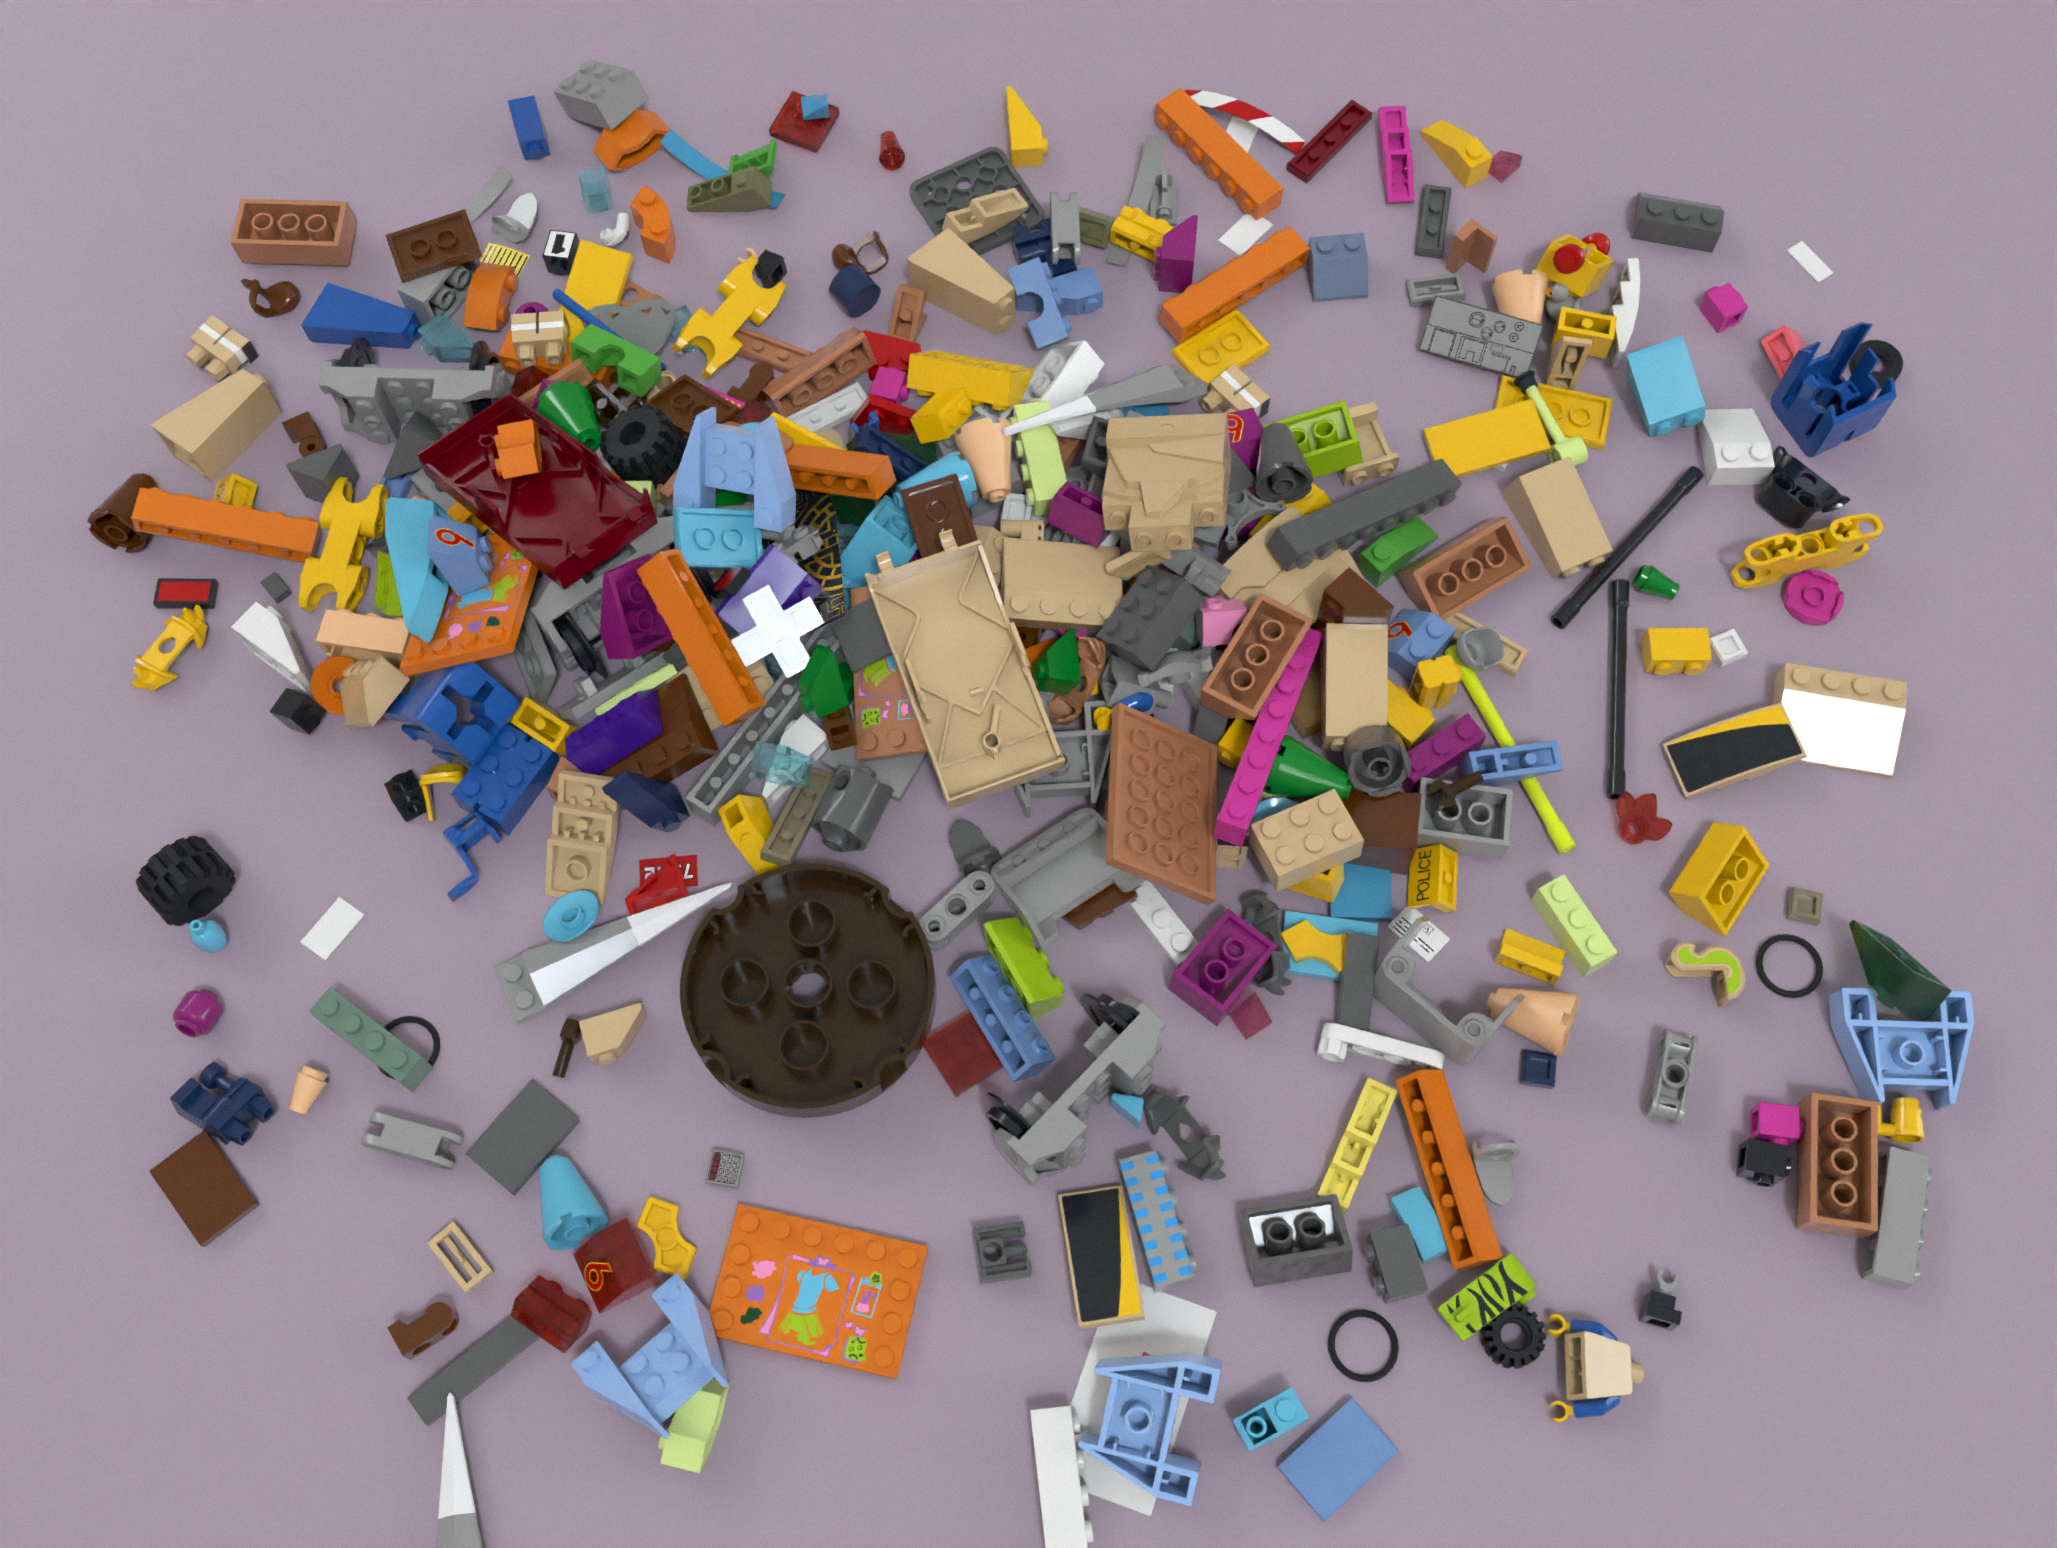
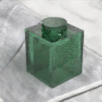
(851, 509)

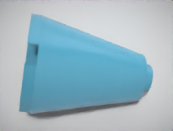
(943, 467)
(567, 1205)

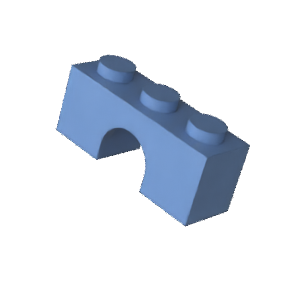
(1033, 279)

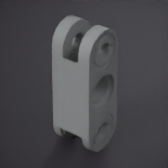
(1064, 228)
(963, 895)
(411, 1140)

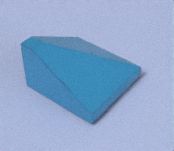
(815, 107)

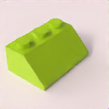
(1326, 438)
(1024, 965)

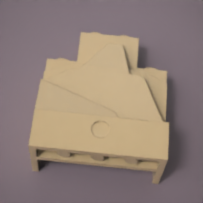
(1166, 478)

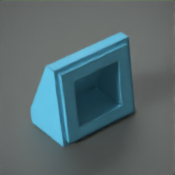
(1129, 1107)

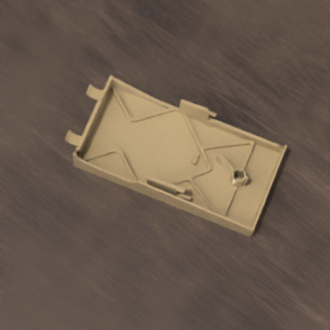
(964, 672)

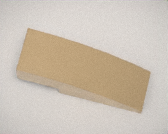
(985, 215)

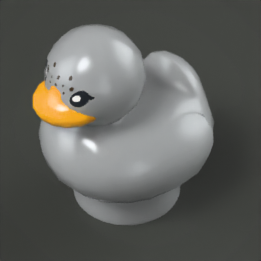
(1557, 297)

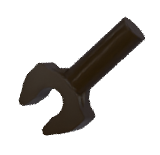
(1451, 790)
(570, 1035)

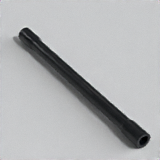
(1572, 606)
(1616, 774)

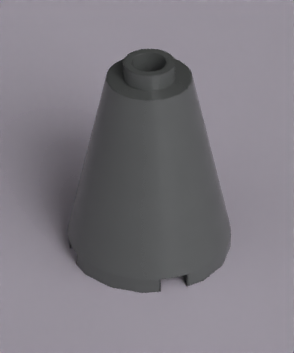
(1281, 467)

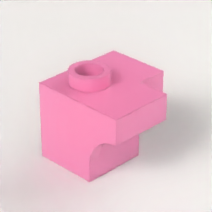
(1217, 619)

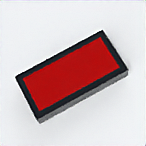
(181, 593)

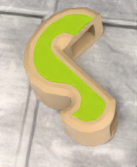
(1711, 962)

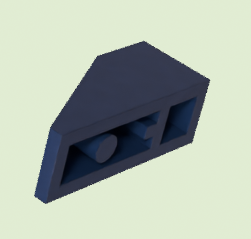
(649, 800)

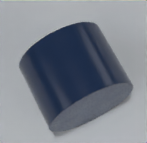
(854, 290)

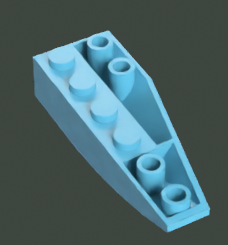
(417, 578)

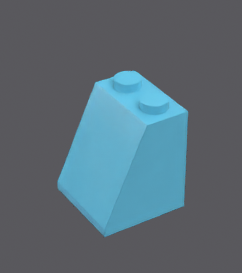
(1665, 387)
(880, 532)

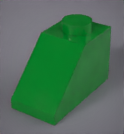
(1059, 666)
(821, 684)

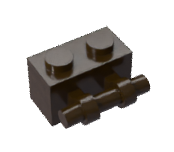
(606, 402)

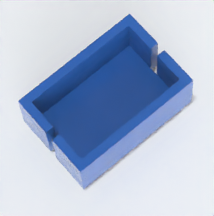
(506, 779)

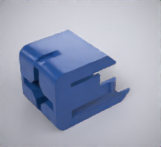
(1821, 383)
(428, 706)

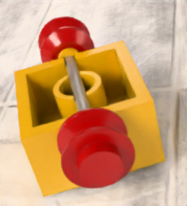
(1577, 262)

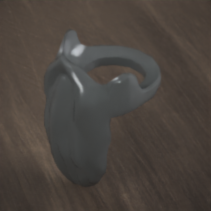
(971, 848)

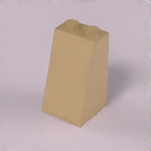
(962, 283)
(219, 423)
(1558, 518)
(1352, 680)

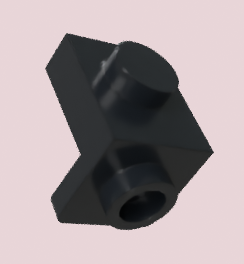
(406, 795)

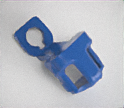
(462, 841)

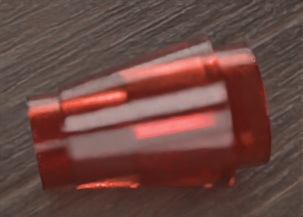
(891, 151)

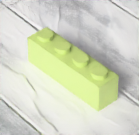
(1040, 458)

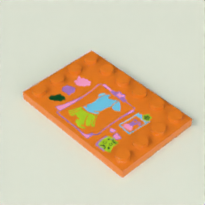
(479, 622)
(817, 1291)

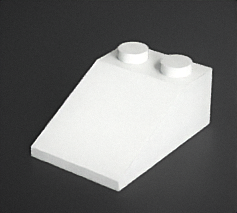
(1735, 447)
(271, 642)

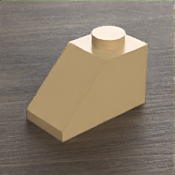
(611, 1033)

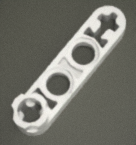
(1339, 1039)

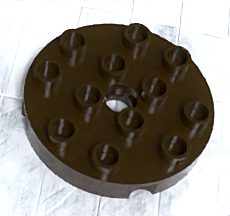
(823, 1053)

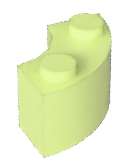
(694, 1428)

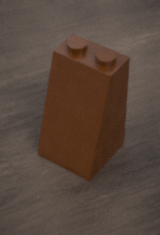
(1387, 827)

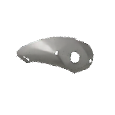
(641, 329)

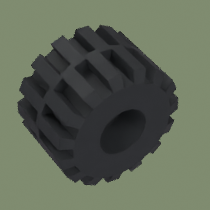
(642, 445)
(185, 880)

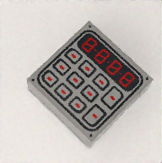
(725, 1169)

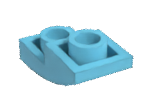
(1416, 1210)

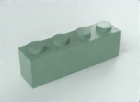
(371, 1039)

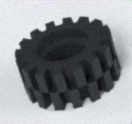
(1514, 1357)

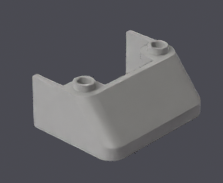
(1456, 1040)

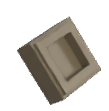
(1804, 906)

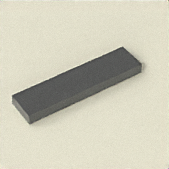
(471, 1369)

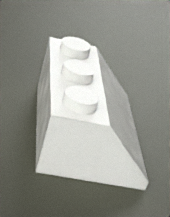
(1063, 374)

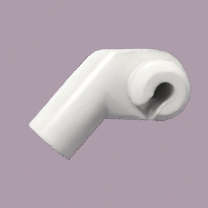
(620, 233)

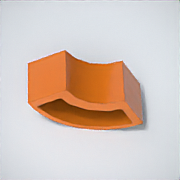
(631, 140)
(654, 219)
(489, 296)
(518, 449)

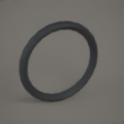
(1791, 994)
(412, 1019)
(1394, 1341)

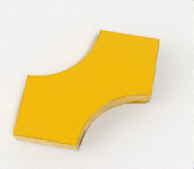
(1308, 943)
(672, 1252)

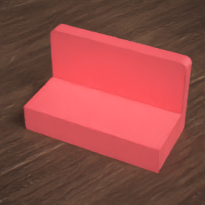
(1782, 347)

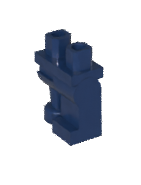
(1038, 244)
(229, 1113)

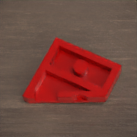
(890, 352)
(658, 888)

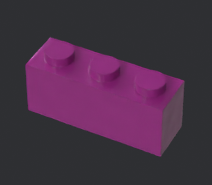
(1443, 751)

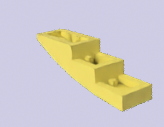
(1357, 1142)

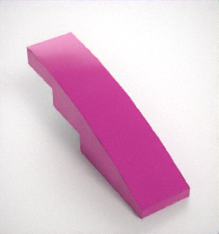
(1396, 154)

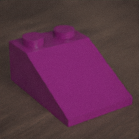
(629, 615)
(1221, 967)

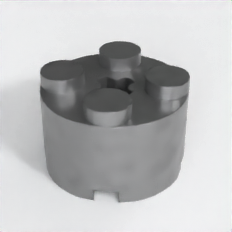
(1376, 760)

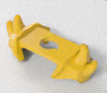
(153, 665)

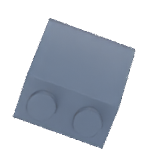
(1338, 267)

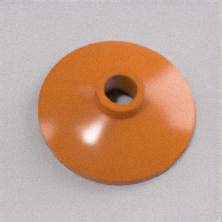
(323, 682)

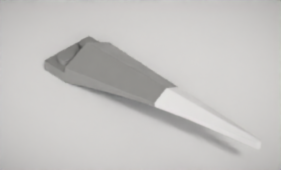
(1151, 386)
(557, 969)
(457, 1512)

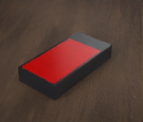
(729, 582)

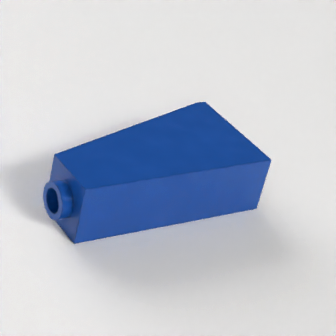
(345, 314)

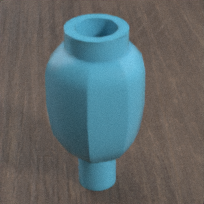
(207, 935)

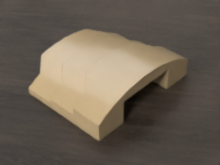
(1258, 571)

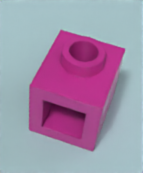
(1723, 307)
(890, 385)
(1776, 1123)

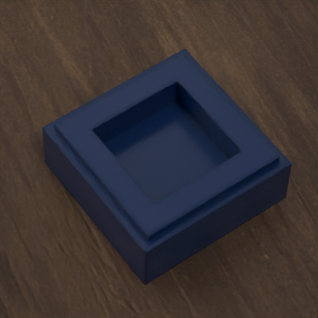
(1538, 1069)

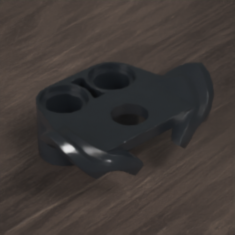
(1791, 497)

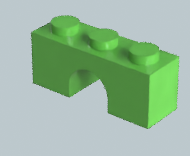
(636, 367)

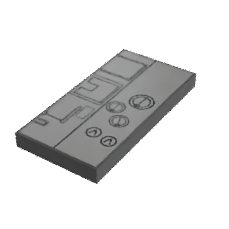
(1480, 336)

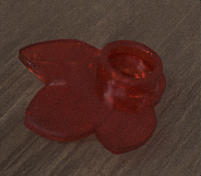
(1641, 815)

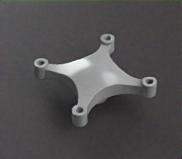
(1242, 509)
(1178, 665)

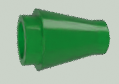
(1654, 582)

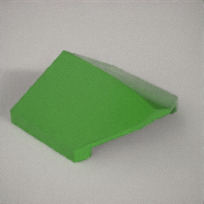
(761, 157)

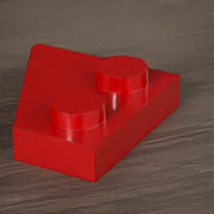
(893, 416)

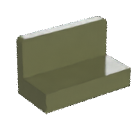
(1095, 227)

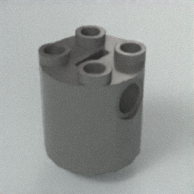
(851, 809)

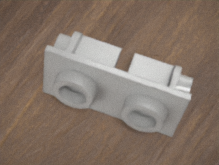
(1164, 198)
(801, 541)

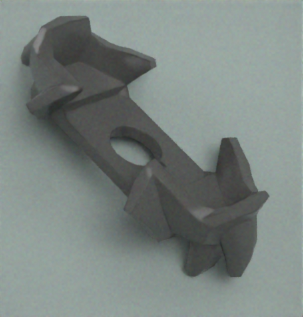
(1263, 916)
(1202, 1152)

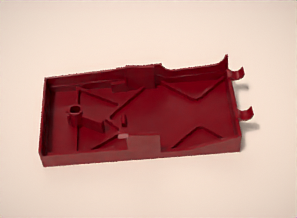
(557, 518)

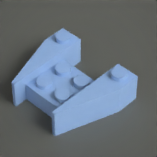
(737, 462)
(1903, 1052)
(664, 1369)
(1142, 1419)

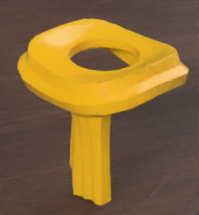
(439, 774)

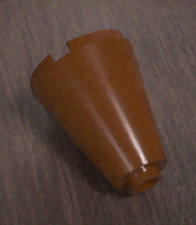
(112, 519)

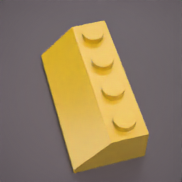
(981, 378)

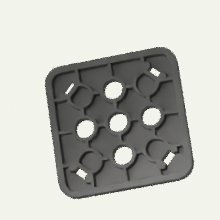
(986, 173)

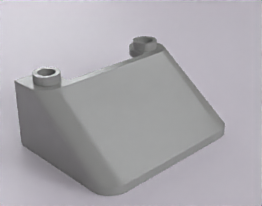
(1059, 873)

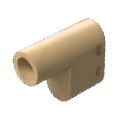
(1023, 528)

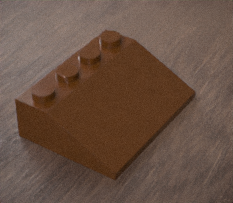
(684, 739)

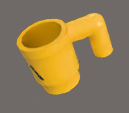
(1905, 1121)

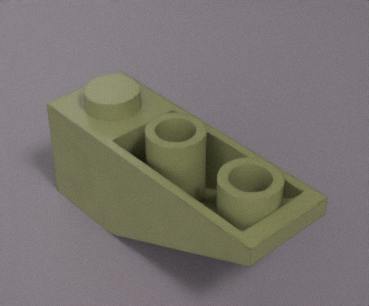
(733, 192)

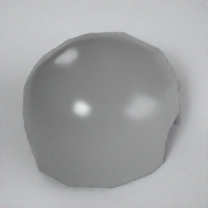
(1480, 648)

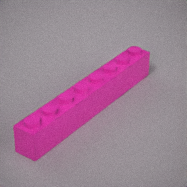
(1265, 744)

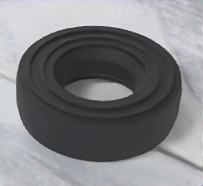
(1884, 351)

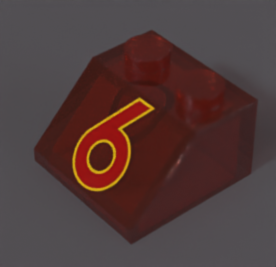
(615, 1265)

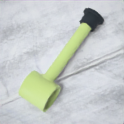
(1563, 446)

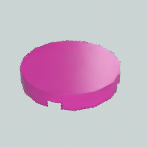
(1813, 597)

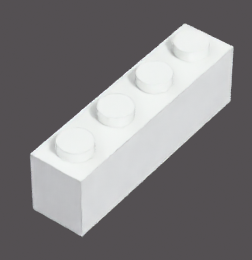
(1058, 1478)

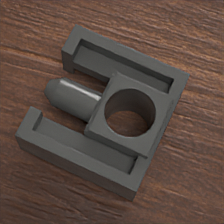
(994, 1237)

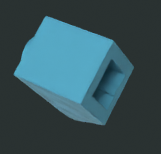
(1270, 1419)

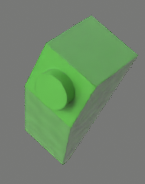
(1394, 551)

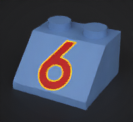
(460, 554)
(1416, 638)

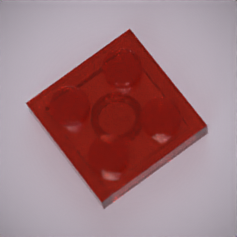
(792, 128)
(962, 1054)

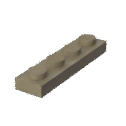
(795, 820)

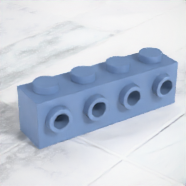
(1002, 1017)

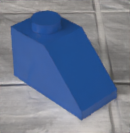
(529, 127)

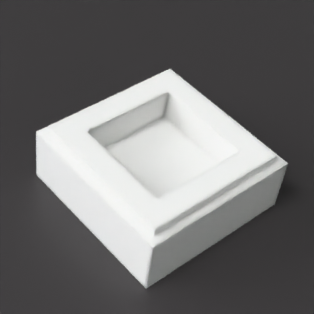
(1727, 648)

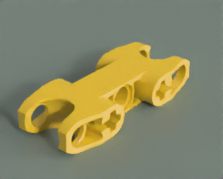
(716, 332)
(1826, 548)
(340, 561)

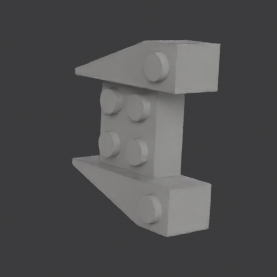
(1085, 764)

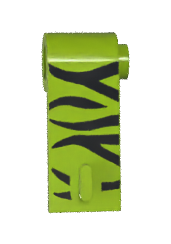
(1488, 1297)

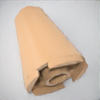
(1521, 294)
(988, 456)
(1540, 1017)

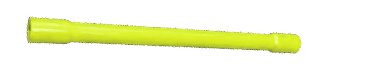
(1555, 827)

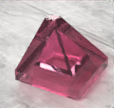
(1504, 165)
(1250, 1016)

